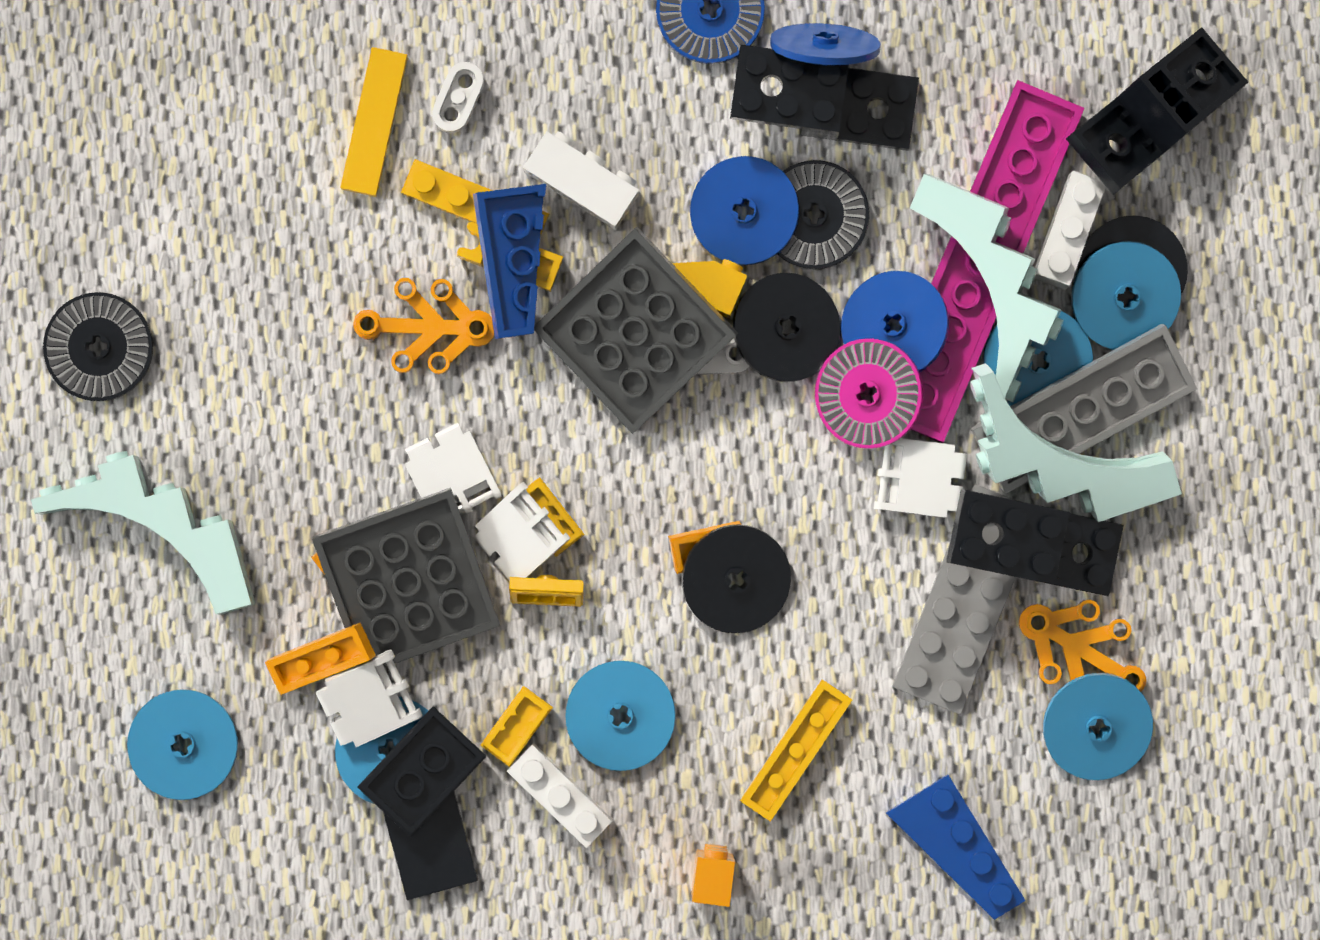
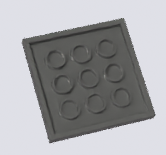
(635, 330)
(408, 577)

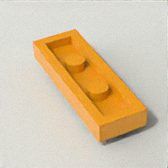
(320, 658)

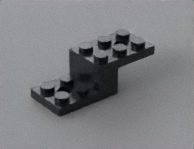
(824, 99)
(1157, 110)
(1034, 542)

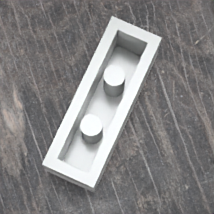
(582, 179)
(1069, 230)
(560, 795)

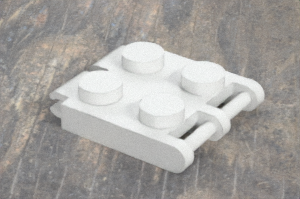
(454, 465)
(921, 478)
(519, 534)
(367, 701)

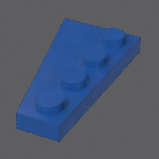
(509, 242)
(954, 840)

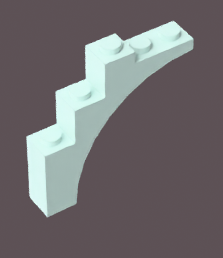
(975, 225)
(1106, 485)
(123, 491)

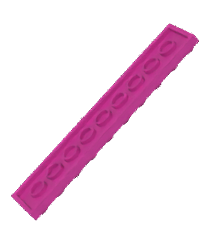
(1015, 174)

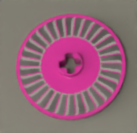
(894, 405)

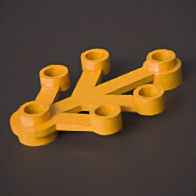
(431, 326)
(1075, 644)

